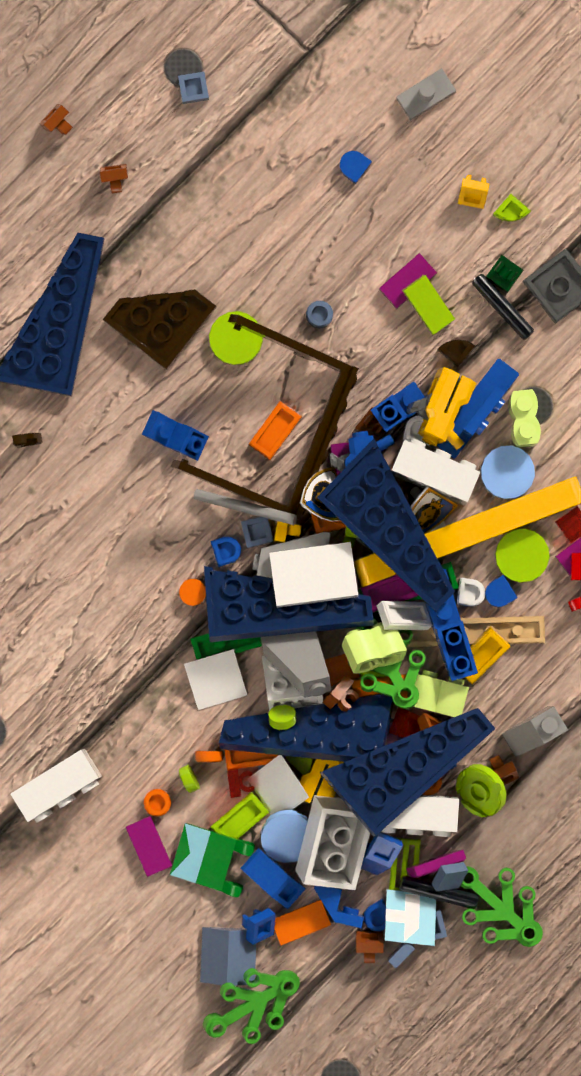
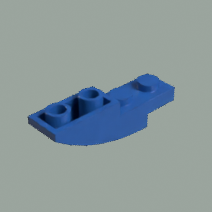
(452, 639)

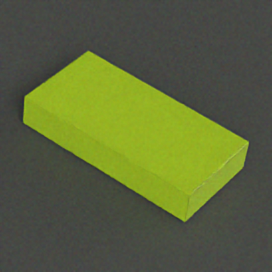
(428, 304)
(241, 817)

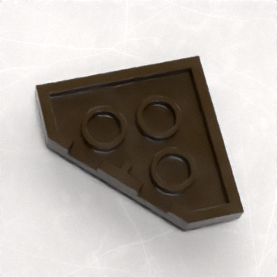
(160, 322)

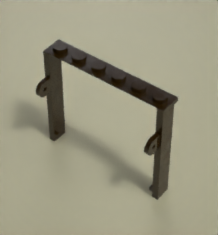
(324, 434)

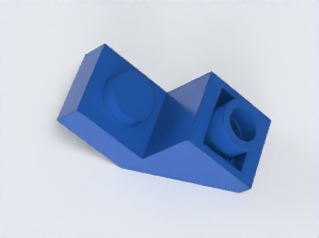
(393, 409)
(175, 435)
(381, 853)
(273, 878)
(330, 898)

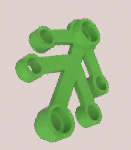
(393, 673)
(504, 910)
(255, 1003)

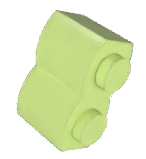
(523, 409)
(373, 648)
(440, 695)

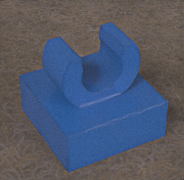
(259, 926)

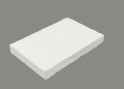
(313, 574)

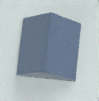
(226, 956)

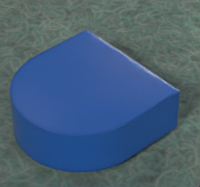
(354, 165)
(226, 550)
(499, 592)
(375, 916)

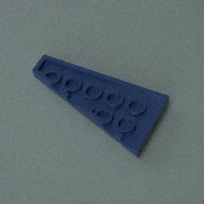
(54, 333)
(377, 512)
(247, 609)
(317, 731)
(395, 775)

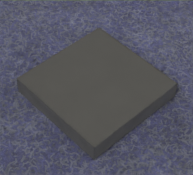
(557, 285)

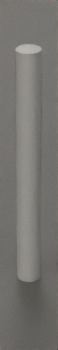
(245, 507)

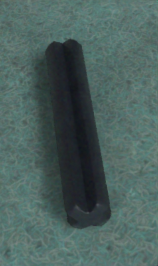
(502, 306)
(427, 890)

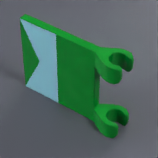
(206, 857)

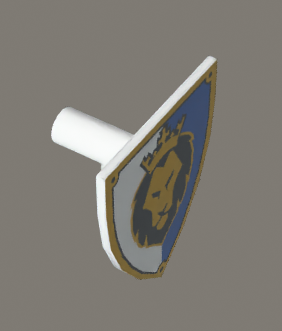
(312, 490)
(430, 507)

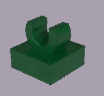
(504, 273)

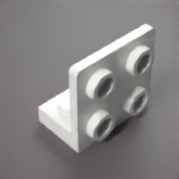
(282, 692)

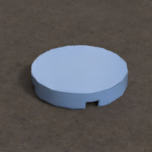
(507, 472)
(284, 835)

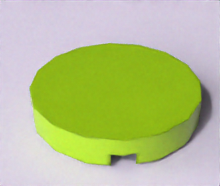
(232, 345)
(522, 555)
(481, 790)

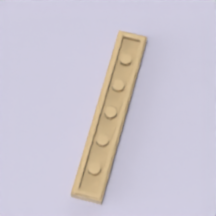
(512, 629)

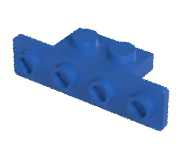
(484, 399)

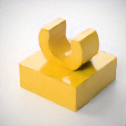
(473, 192)
(284, 529)

